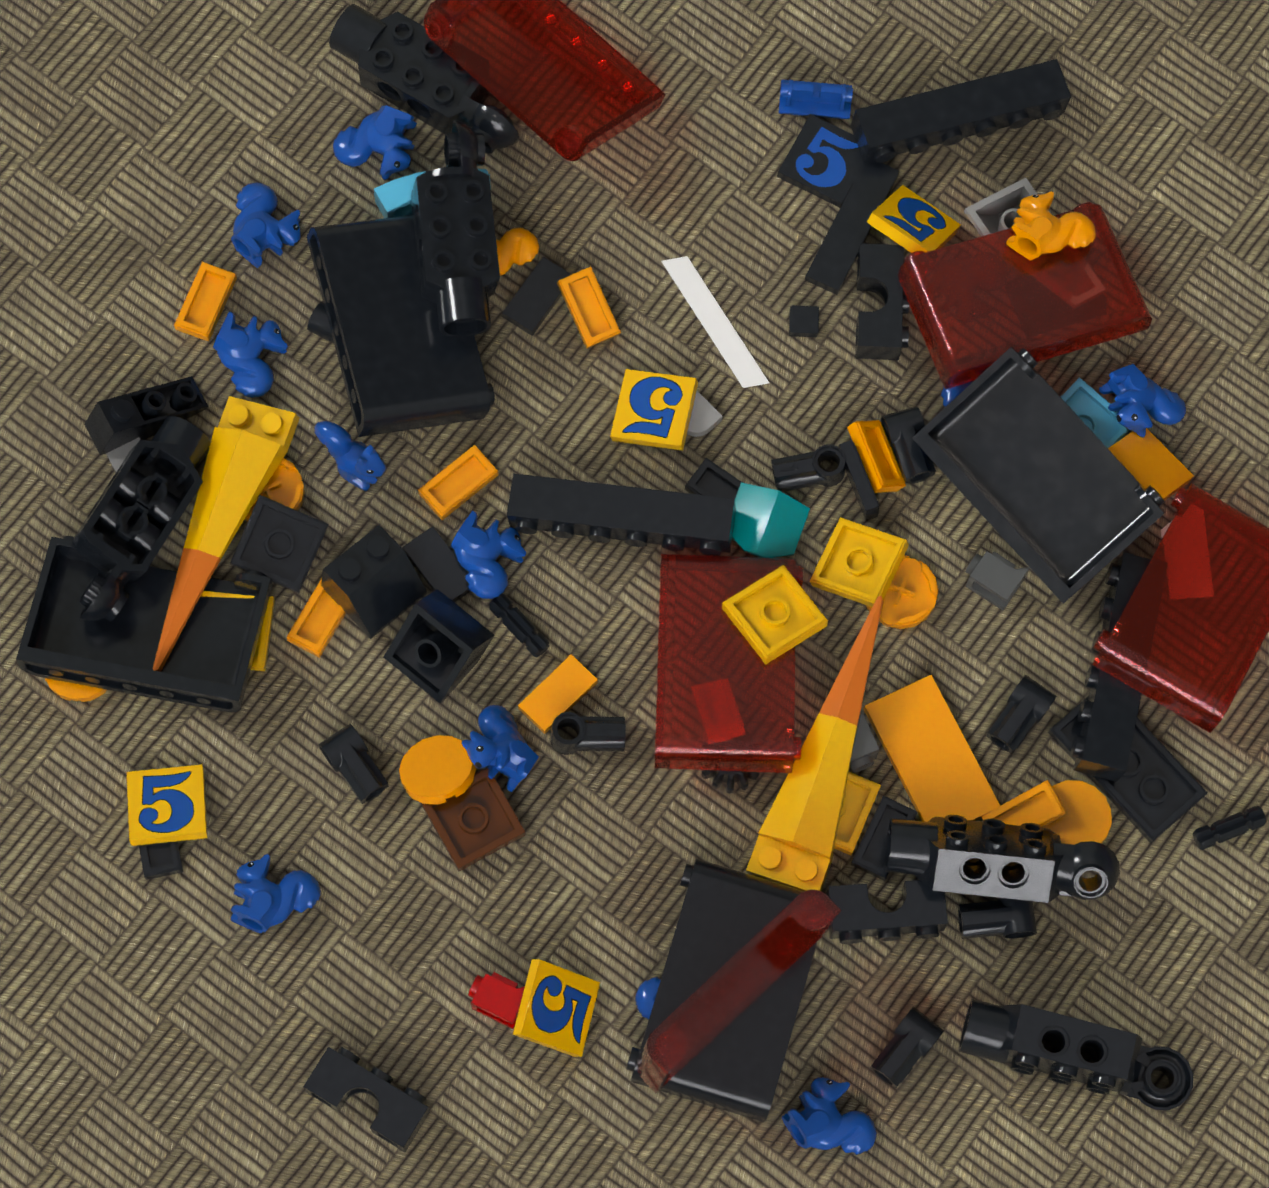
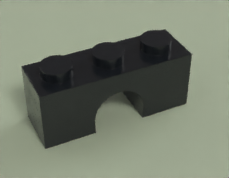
(881, 331)
(921, 913)
(340, 1077)

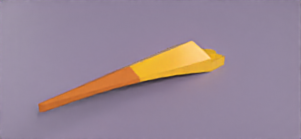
(236, 470)
(803, 823)

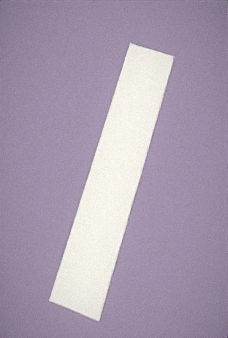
(715, 322)

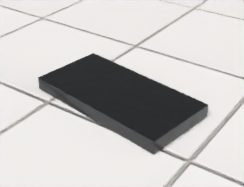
(1154, 787)

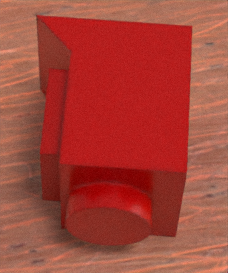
(496, 998)

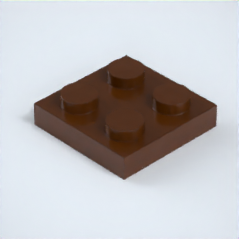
(475, 822)

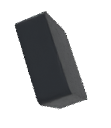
(803, 321)

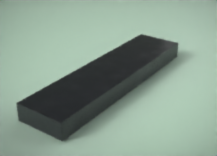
(851, 226)

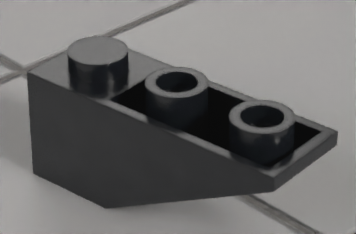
(142, 413)

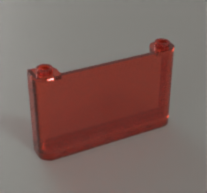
(545, 69)
(987, 297)
(1194, 611)
(713, 690)
(735, 987)

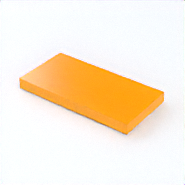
(930, 753)

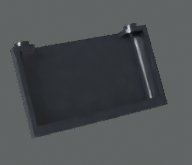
(388, 336)
(1039, 474)
(203, 669)
(715, 922)

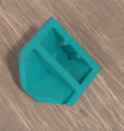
(767, 521)

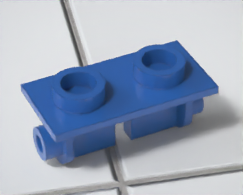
(815, 99)

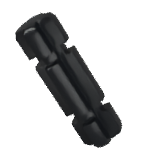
(519, 625)
(1229, 827)

